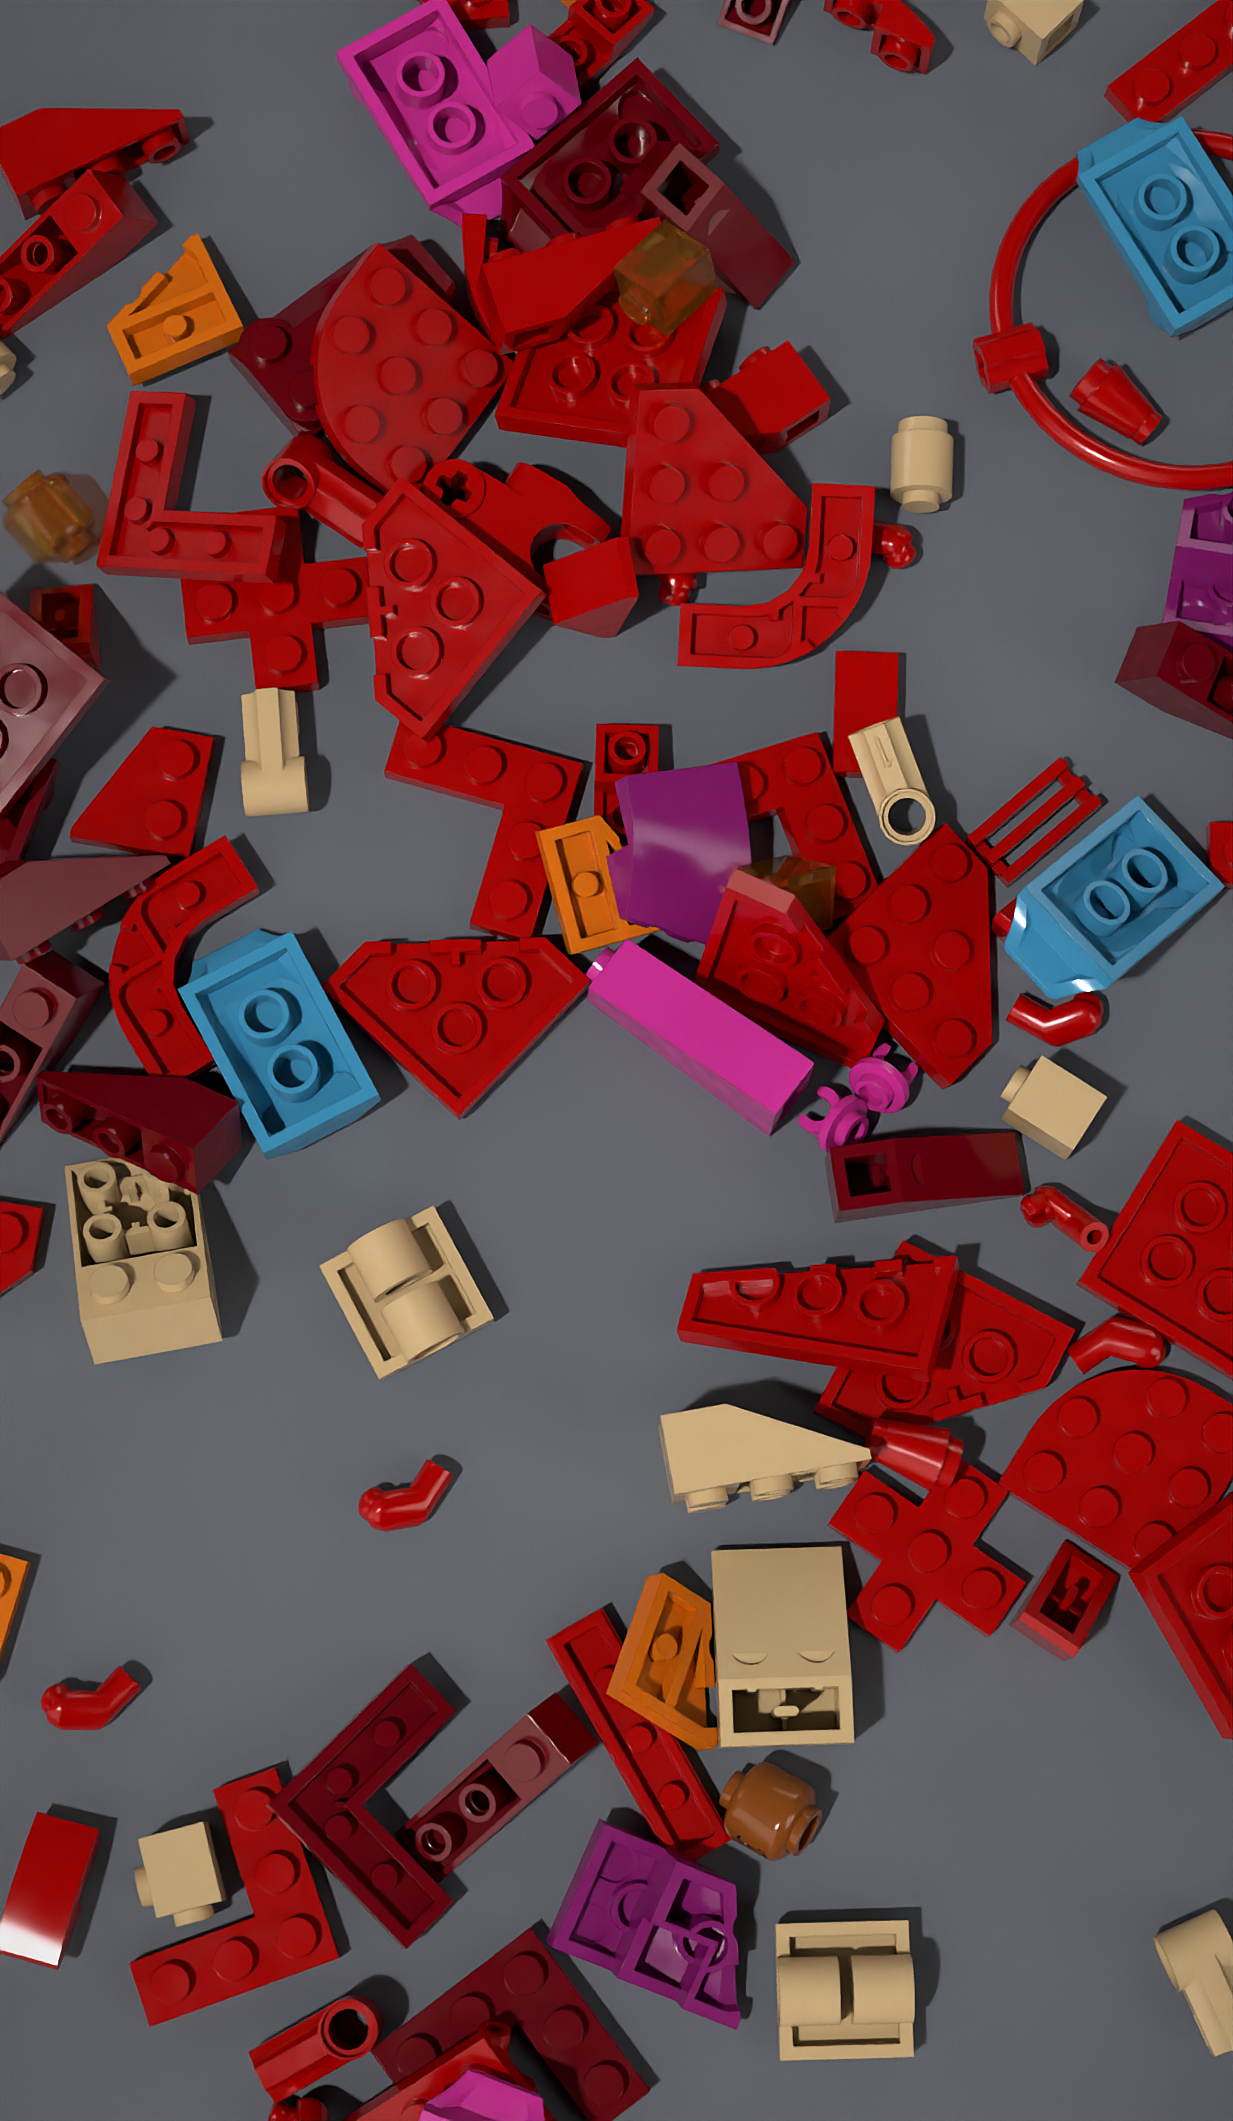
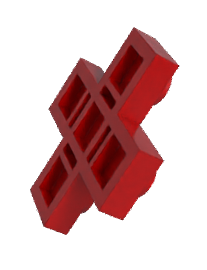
(282, 614)
(926, 1555)

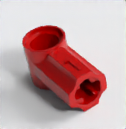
(328, 492)
(312, 2048)

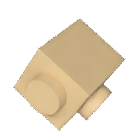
(1032, 25)
(1051, 1106)
(180, 1874)

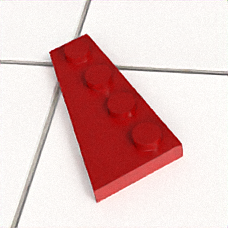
(852, 1319)

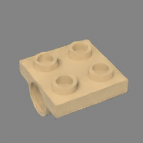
(406, 1292)
(844, 1990)

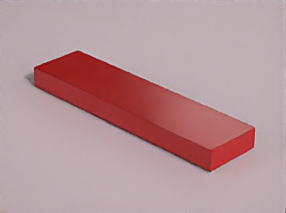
(642, 1751)

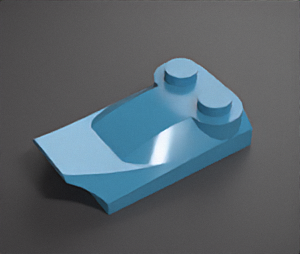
(1165, 218)
(1107, 903)
(277, 1041)

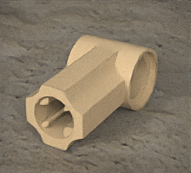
(273, 771)
(891, 775)
(1201, 1965)

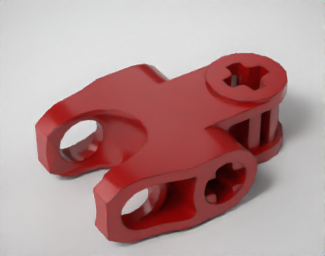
(515, 514)

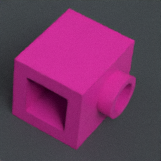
(533, 82)

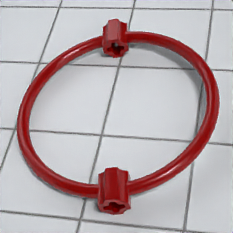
(1017, 355)

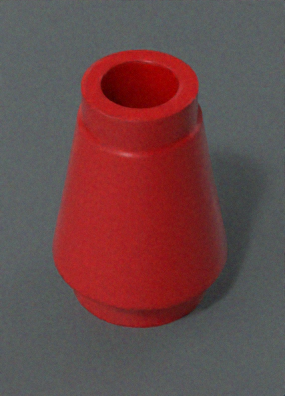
(1115, 402)
(915, 1451)

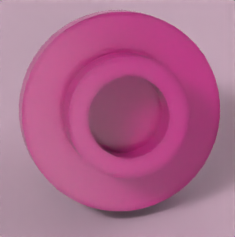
(880, 1082)
(844, 1123)

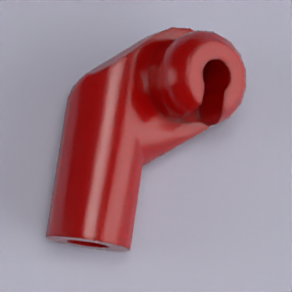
(1061, 1023)
(1065, 1215)

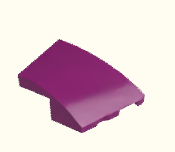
(1203, 569)
(682, 847)
(653, 1922)

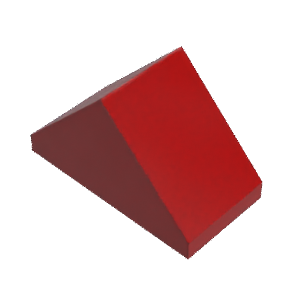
(593, 588)
(70, 616)
(1064, 1602)

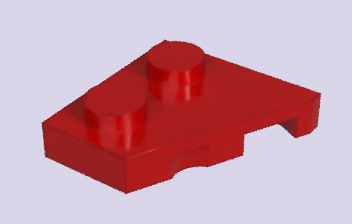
(152, 798)

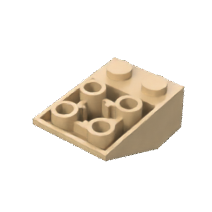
(139, 1262)
(738, 1451)
(781, 1648)

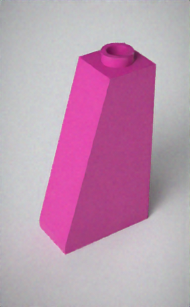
(700, 1035)

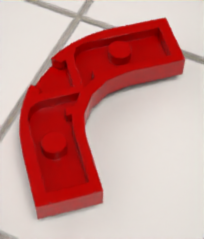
(808, 611)
(151, 945)

